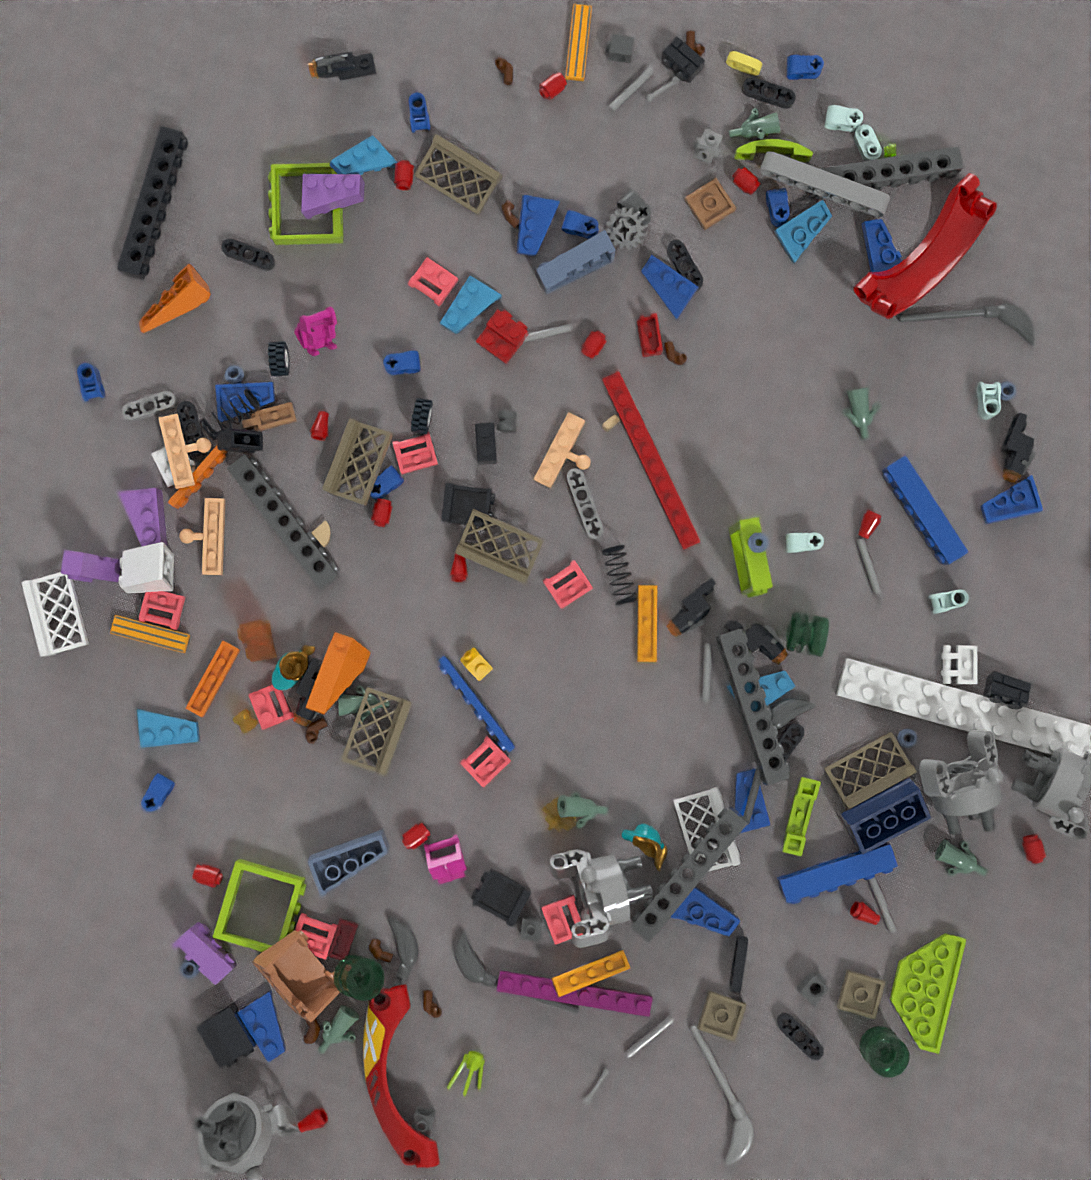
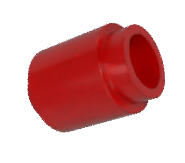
(552, 86)
(403, 175)
(746, 180)
(593, 344)
(381, 512)
(415, 836)
(1033, 848)
(207, 875)

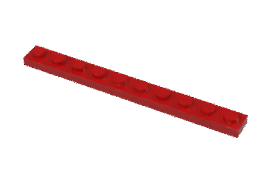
(651, 460)

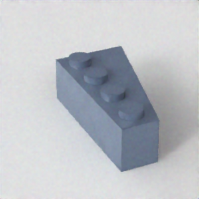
(576, 262)
(346, 860)

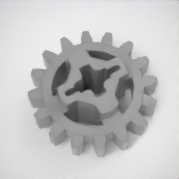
(633, 225)

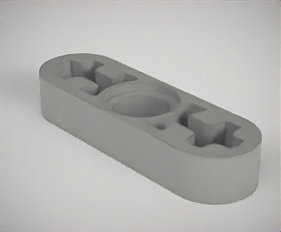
(134, 405)

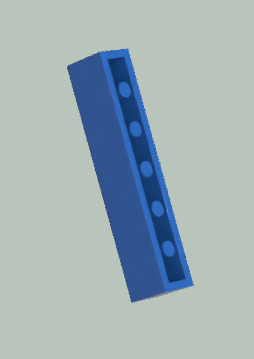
(924, 511)
(836, 872)

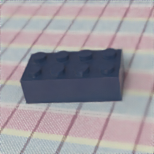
(886, 816)

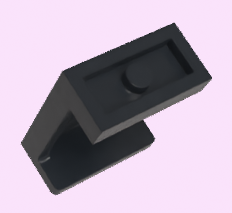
(461, 501)
(501, 896)
(226, 1036)

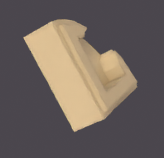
(610, 423)
(323, 533)

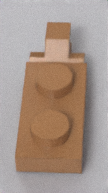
(271, 417)

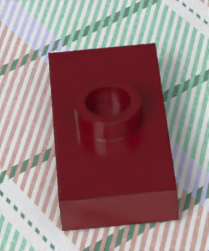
(343, 939)

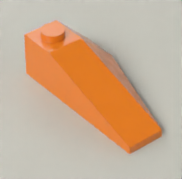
(185, 295)
(341, 665)

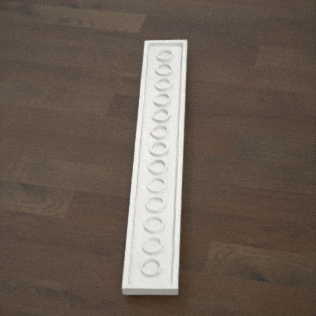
(961, 709)

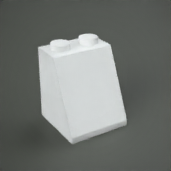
(147, 569)

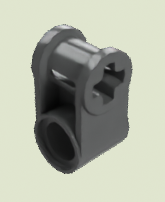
(632, 199)

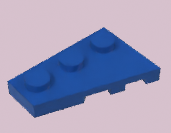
(534, 222)
(879, 246)
(670, 285)
(262, 391)
(1013, 503)
(742, 789)
(706, 912)
(263, 1025)

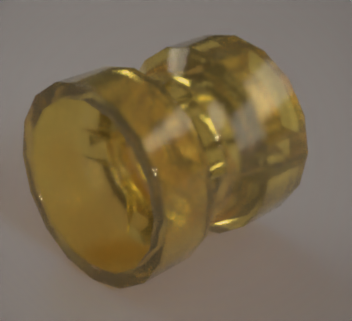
(245, 721)

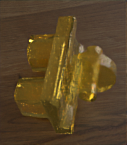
(555, 820)

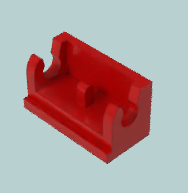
(649, 335)

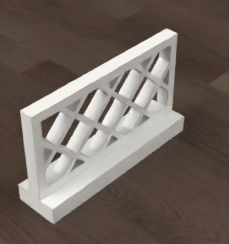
(39, 614)
(717, 806)

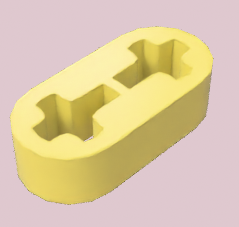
(744, 63)

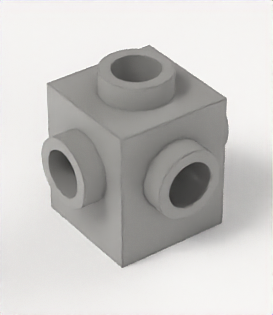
(707, 146)

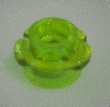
(890, 150)

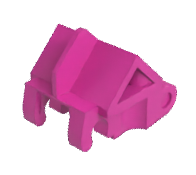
(317, 331)
(449, 866)

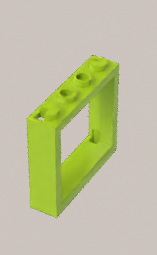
(274, 194)
(751, 566)
(231, 893)

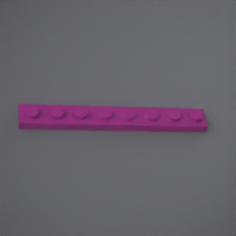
(588, 996)

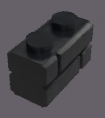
(682, 60)
(239, 440)
(486, 443)
(1007, 690)

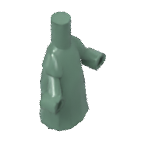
(758, 127)
(860, 408)
(350, 703)
(579, 807)
(954, 856)
(335, 1031)

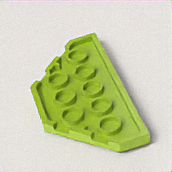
(926, 988)

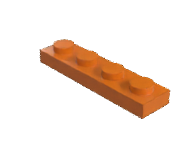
(203, 471)
(213, 678)

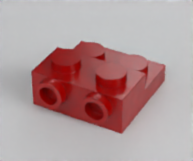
(502, 336)

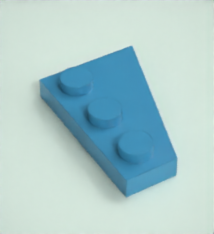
(362, 158)
(802, 229)
(468, 304)
(774, 686)
(162, 730)

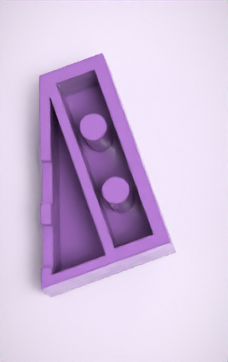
(330, 192)
(146, 514)
(88, 567)
(206, 952)

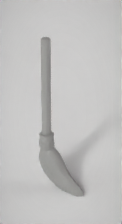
(743, 1127)

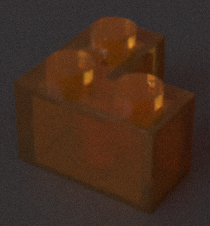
(258, 639)

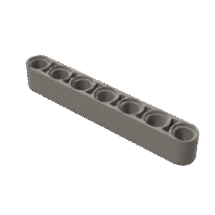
(824, 184)

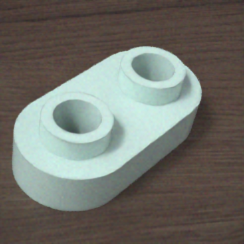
(865, 143)

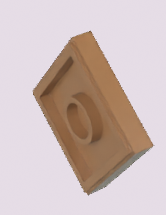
(710, 204)

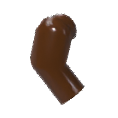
(690, 41)
(505, 68)
(509, 216)
(672, 355)
(313, 730)
(377, 952)
(430, 1006)
(312, 1033)

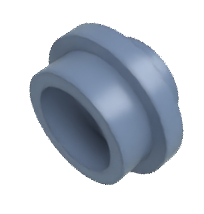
(234, 370)
(1011, 391)
(758, 549)
(913, 738)
(184, 969)

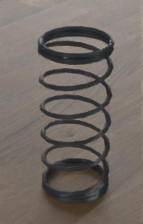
(251, 398)
(628, 599)

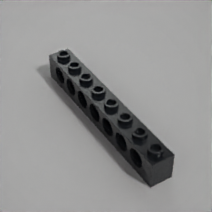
(166, 139)

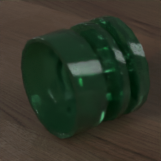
(812, 634)
(368, 978)
(887, 1061)

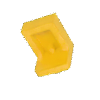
(476, 664)

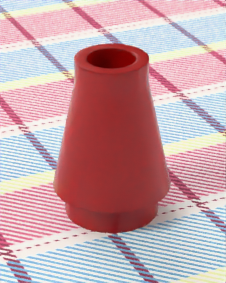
(319, 429)
(869, 524)
(459, 569)
(864, 913)
(314, 1120)

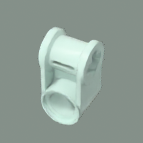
(840, 118)
(988, 396)
(801, 542)
(945, 600)

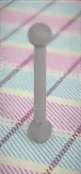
(675, 80)
(587, 1099)

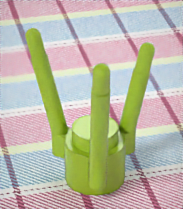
(474, 1061)

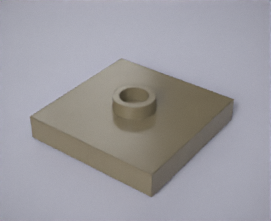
(860, 994)
(721, 1016)

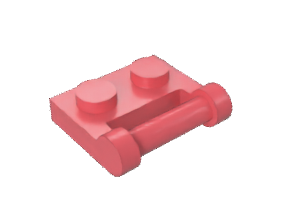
(437, 277)
(418, 458)
(571, 590)
(165, 602)
(265, 707)
(490, 766)
(557, 920)
(318, 944)

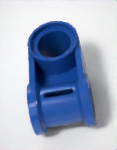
(801, 66)
(418, 115)
(778, 204)
(577, 225)
(405, 363)
(90, 386)
(388, 481)
(158, 790)

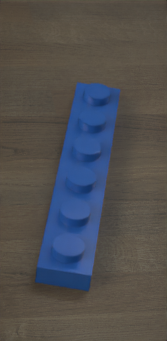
(470, 698)

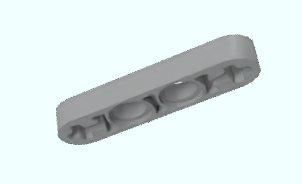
(587, 503)

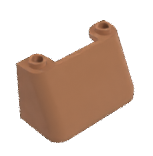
(297, 975)

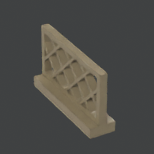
(466, 160)
(343, 460)
(493, 561)
(392, 736)
(877, 786)

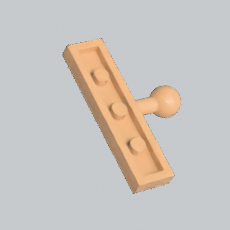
(178, 451)
(560, 451)
(212, 536)

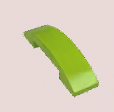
(778, 146)
(799, 816)

